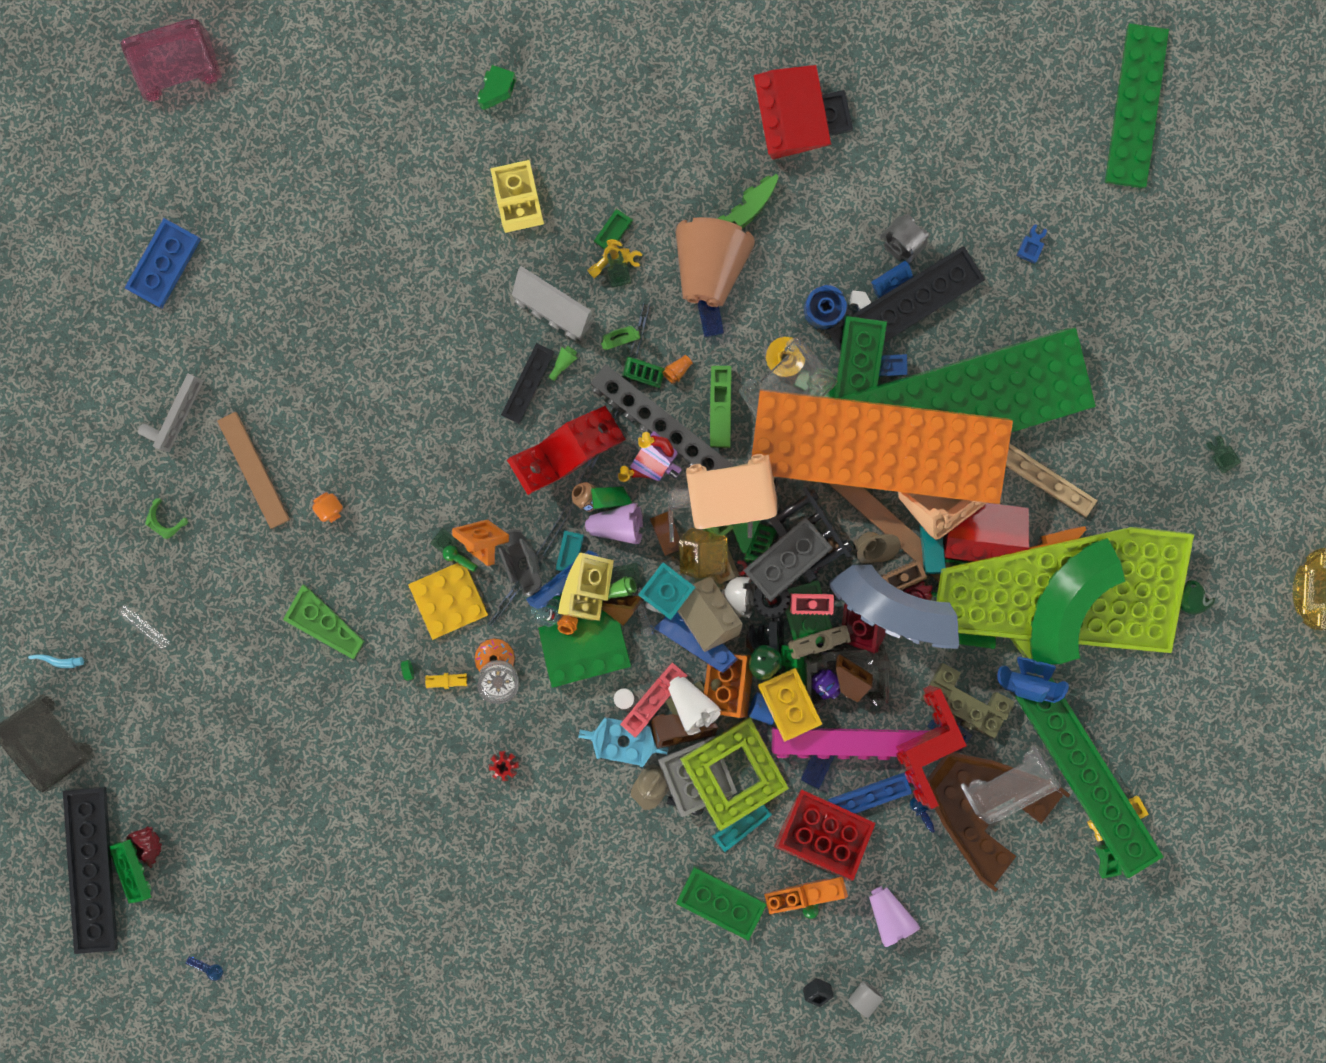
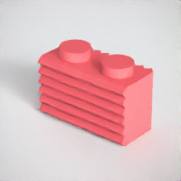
(812, 604)

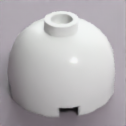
(740, 595)

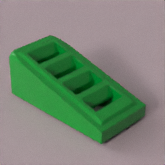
(627, 368)
(751, 558)

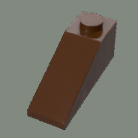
(670, 731)

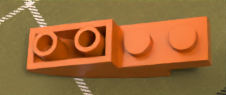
(806, 894)

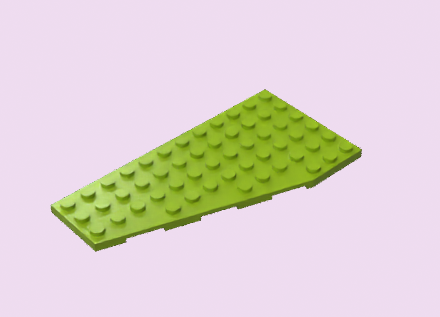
(1139, 614)

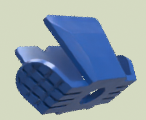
(1032, 686)

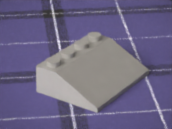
(551, 304)

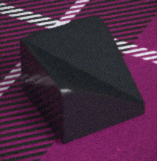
(818, 992)

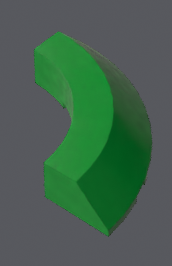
(1069, 598)

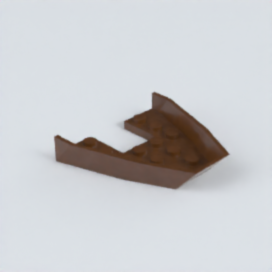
(966, 829)

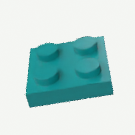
(666, 591)

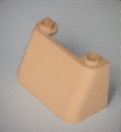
(732, 493)
(938, 514)

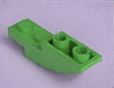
(753, 200)
(720, 407)

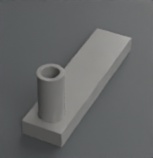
(171, 427)

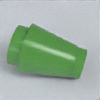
(622, 588)

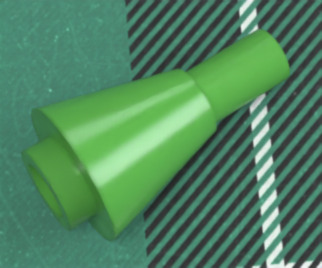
(565, 359)

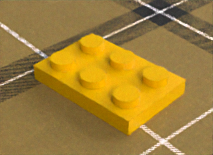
(790, 704)

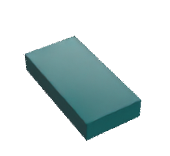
(569, 550)

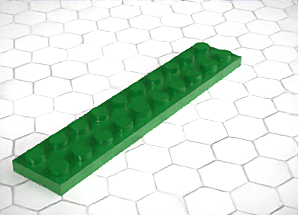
(1093, 784)

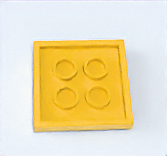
(448, 600)

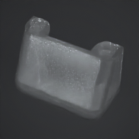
(797, 373)

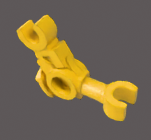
(612, 248)

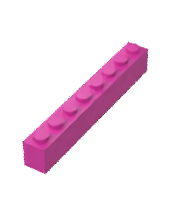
(843, 743)

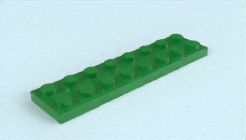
(1136, 105)

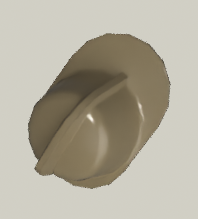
(876, 548)
(650, 787)

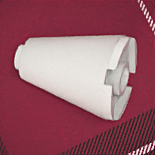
(692, 705)

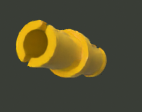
(446, 680)

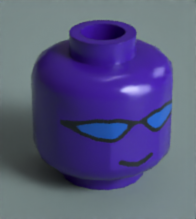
(826, 684)

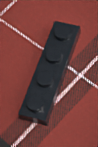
(527, 383)

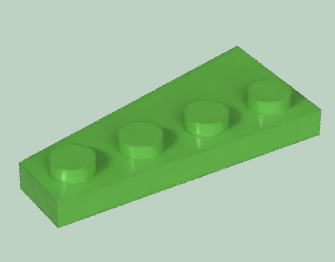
(319, 621)

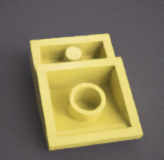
(517, 196)
(586, 587)

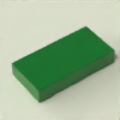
(613, 229)

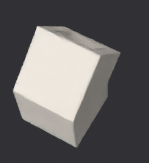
(859, 299)

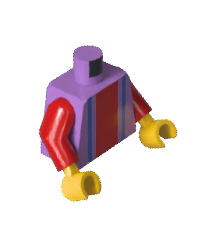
(652, 460)

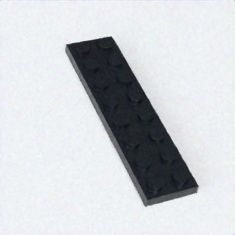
(919, 295)
(90, 870)

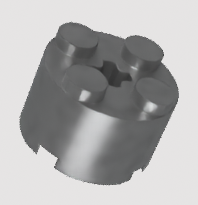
(904, 238)

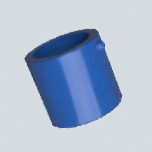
(759, 710)

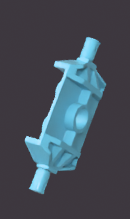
(606, 743)

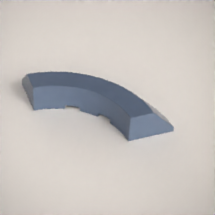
(894, 609)

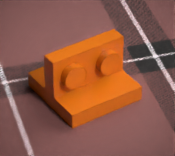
(481, 539)

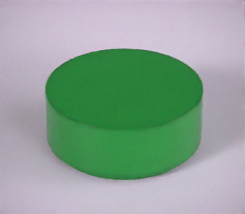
(407, 670)

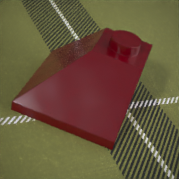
(861, 633)

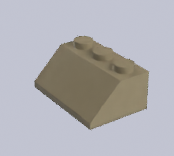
(709, 615)

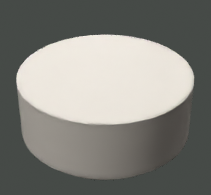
(624, 698)

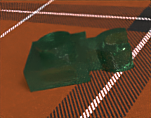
(618, 271)
(1225, 456)
(445, 539)

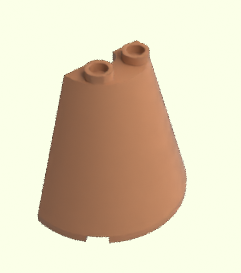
(711, 258)

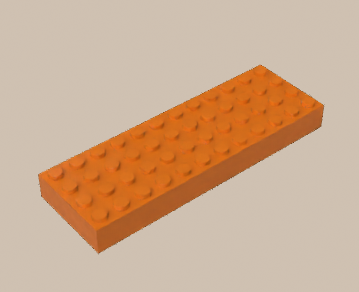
(883, 446)

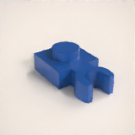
(1030, 246)

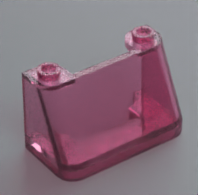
(170, 57)

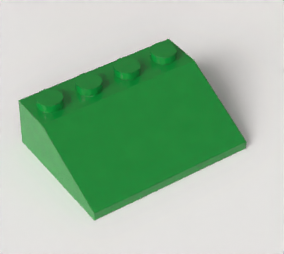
(588, 652)

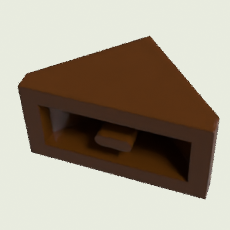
(621, 607)

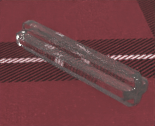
(143, 627)

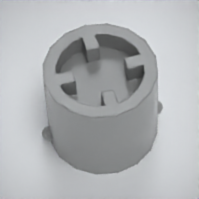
(865, 999)

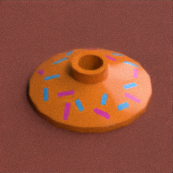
(493, 647)

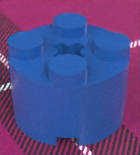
(835, 304)

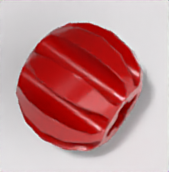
(498, 768)

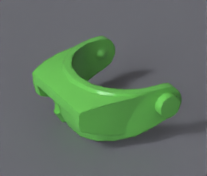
(620, 340)
(152, 522)

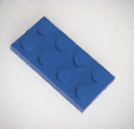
(162, 263)

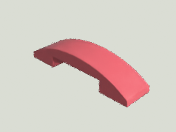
(651, 701)

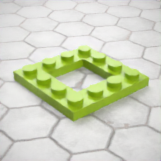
(697, 766)

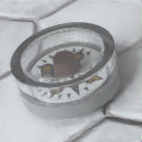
(498, 682)

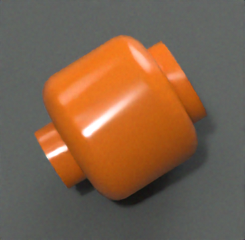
(327, 507)

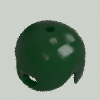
(1194, 599)
(765, 669)

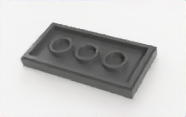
(788, 559)

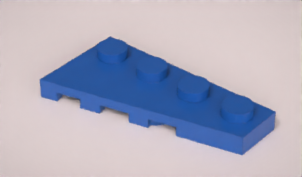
(678, 631)

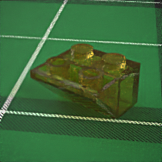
(702, 553)

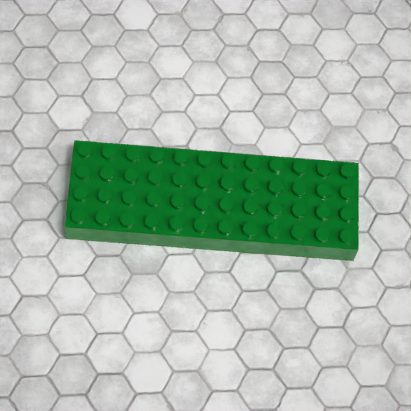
(1017, 382)

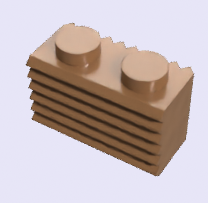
(905, 575)

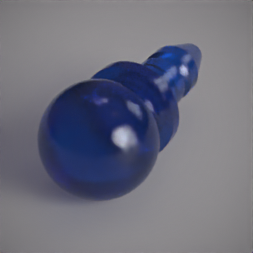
(921, 811)

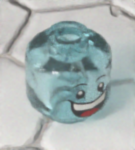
(547, 615)

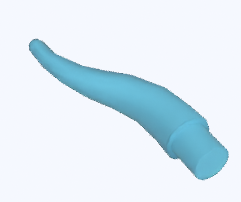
(61, 663)

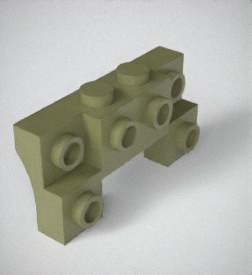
(967, 709)

